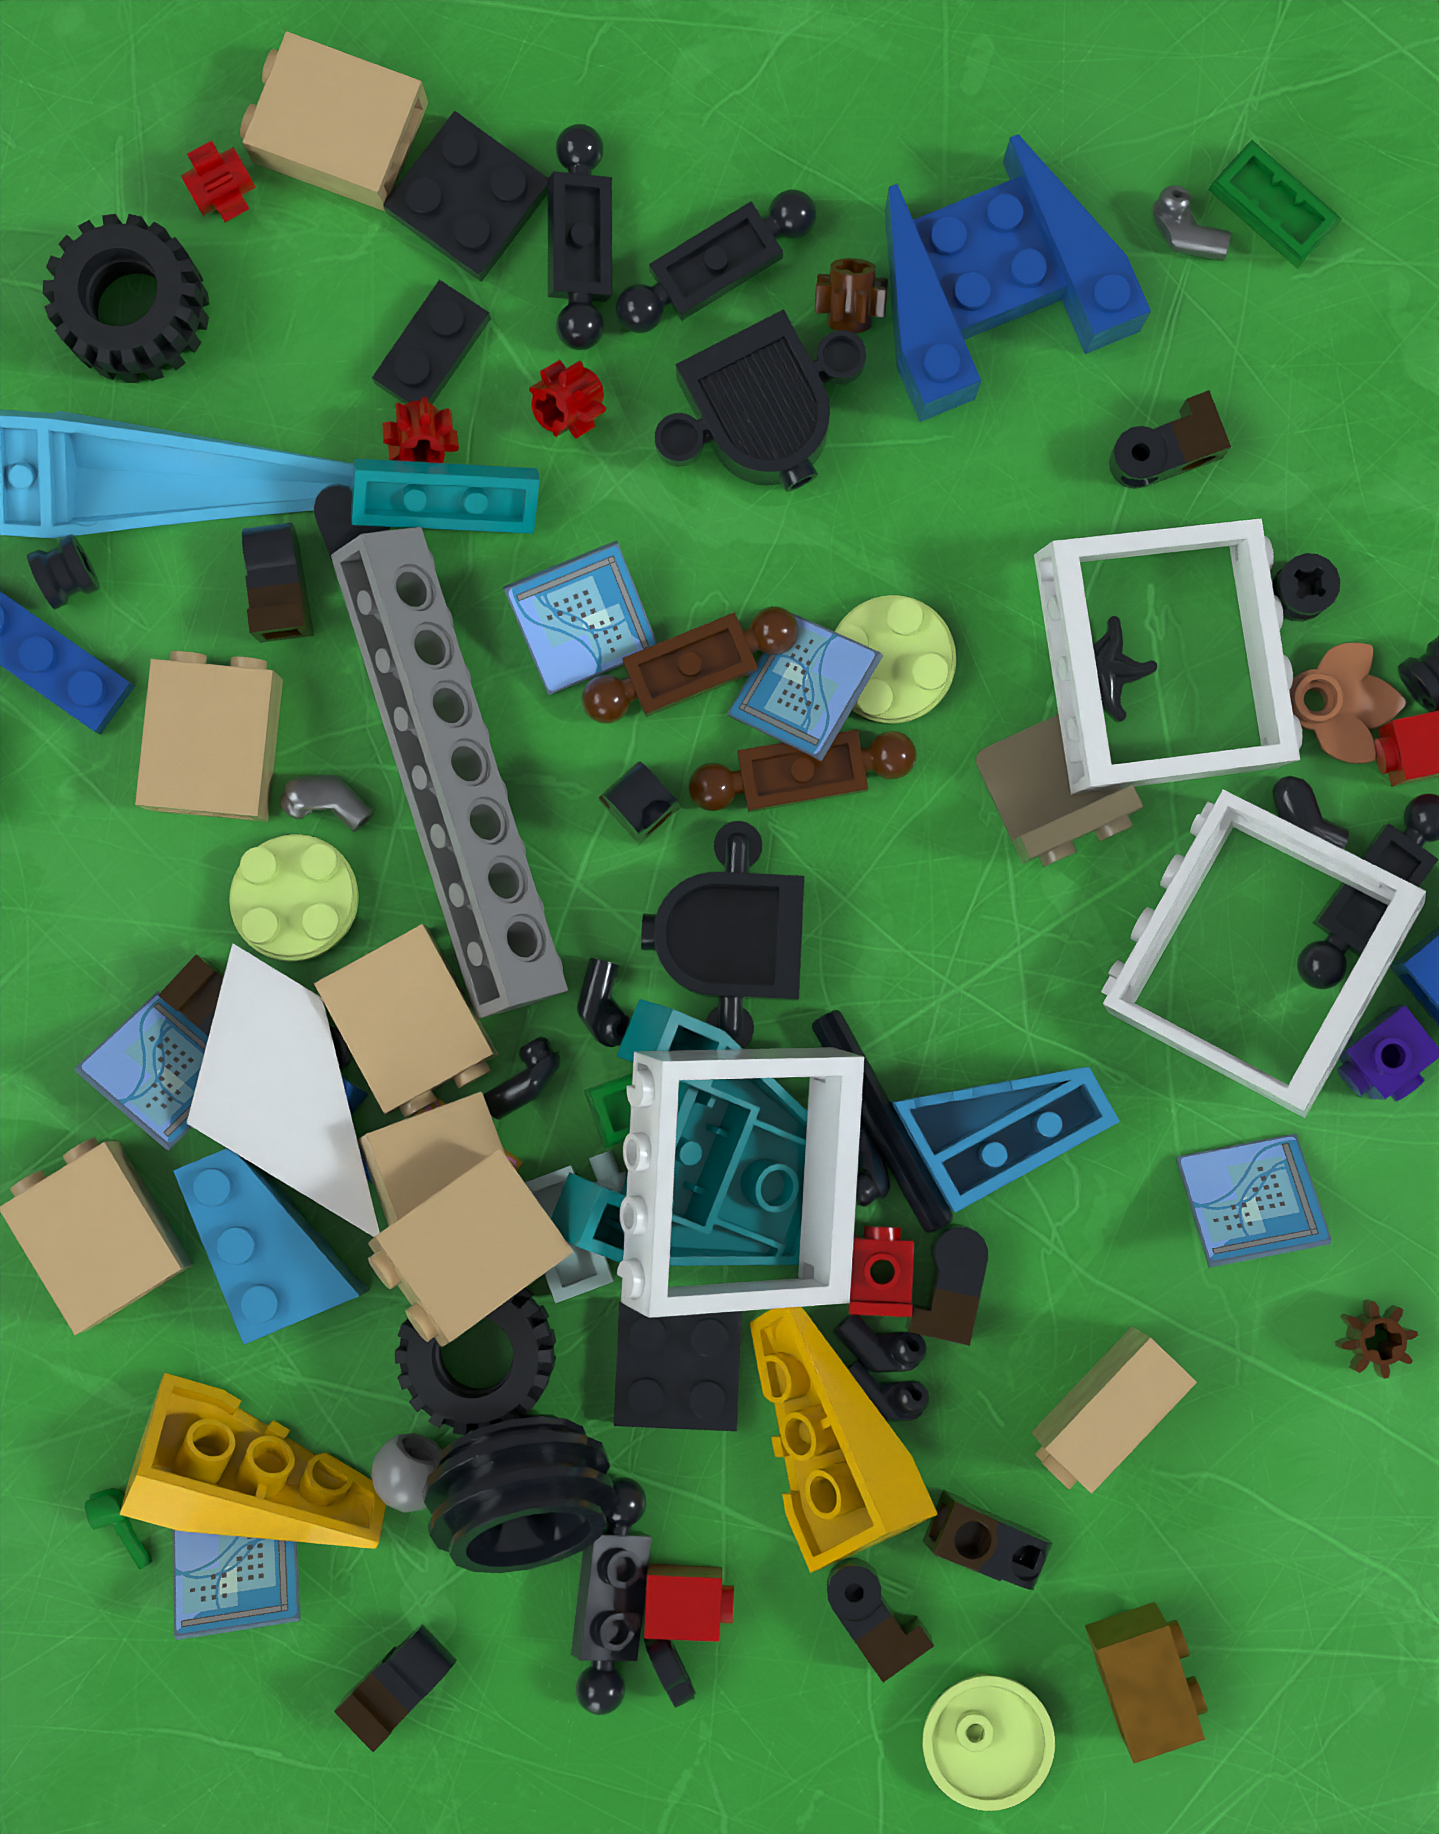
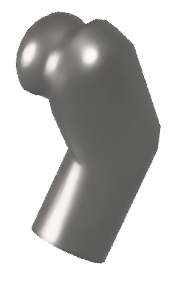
(1181, 229)
(324, 793)

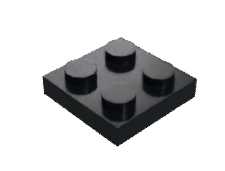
(467, 196)
(677, 1370)

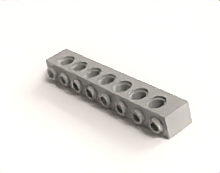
(448, 771)

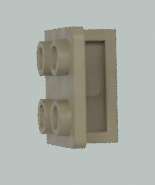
(1035, 800)

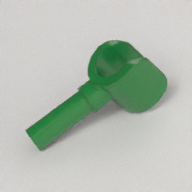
(104, 1510)

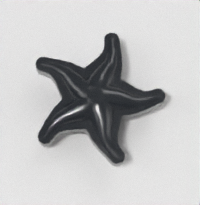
(1116, 669)

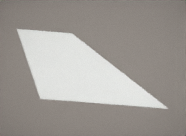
(278, 1090)

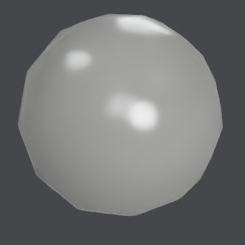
(402, 1470)

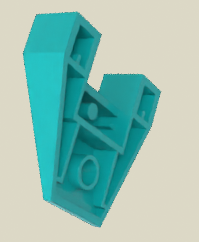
(733, 1165)

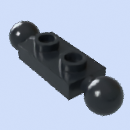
(579, 237)
(716, 261)
(1353, 915)
(611, 1601)

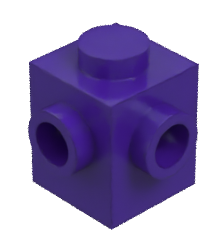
(1388, 1056)

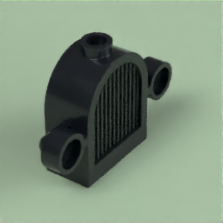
(760, 402)
(732, 932)

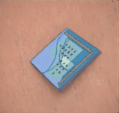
(580, 617)
(807, 690)
(150, 1069)
(1253, 1200)
(232, 1583)

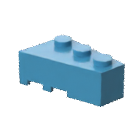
(1002, 1129)
(262, 1246)

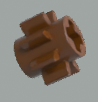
(851, 295)
(1389, 1349)

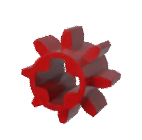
(218, 181)
(567, 399)
(420, 433)

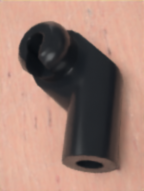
(1298, 805)
(598, 1007)
(529, 1083)
(873, 1174)
(881, 1351)
(894, 1400)

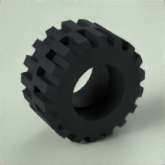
(96, 262)
(473, 1408)

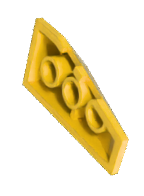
(841, 1457)
(232, 1475)

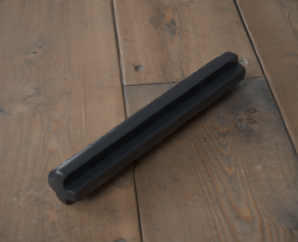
(889, 1131)

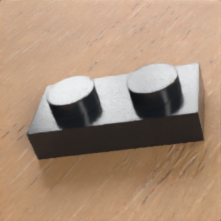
(432, 346)

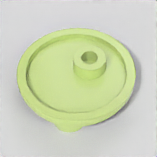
(915, 660)
(293, 897)
(988, 1742)

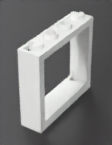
(1076, 670)
(1182, 882)
(827, 1186)

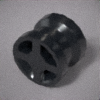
(63, 571)
(1297, 594)
(1422, 677)

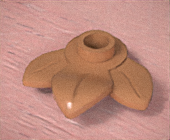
(1351, 702)

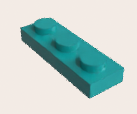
(444, 496)

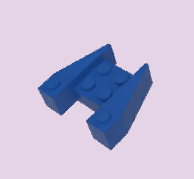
(995, 263)

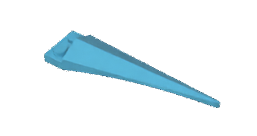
(108, 475)

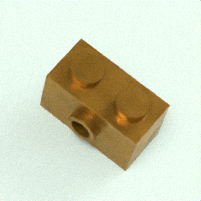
(1146, 1681)

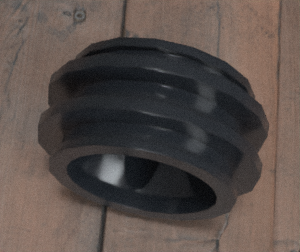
(519, 1495)

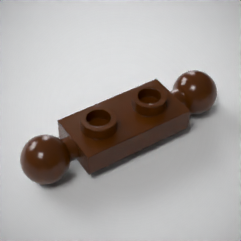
(690, 664)
(785, 776)

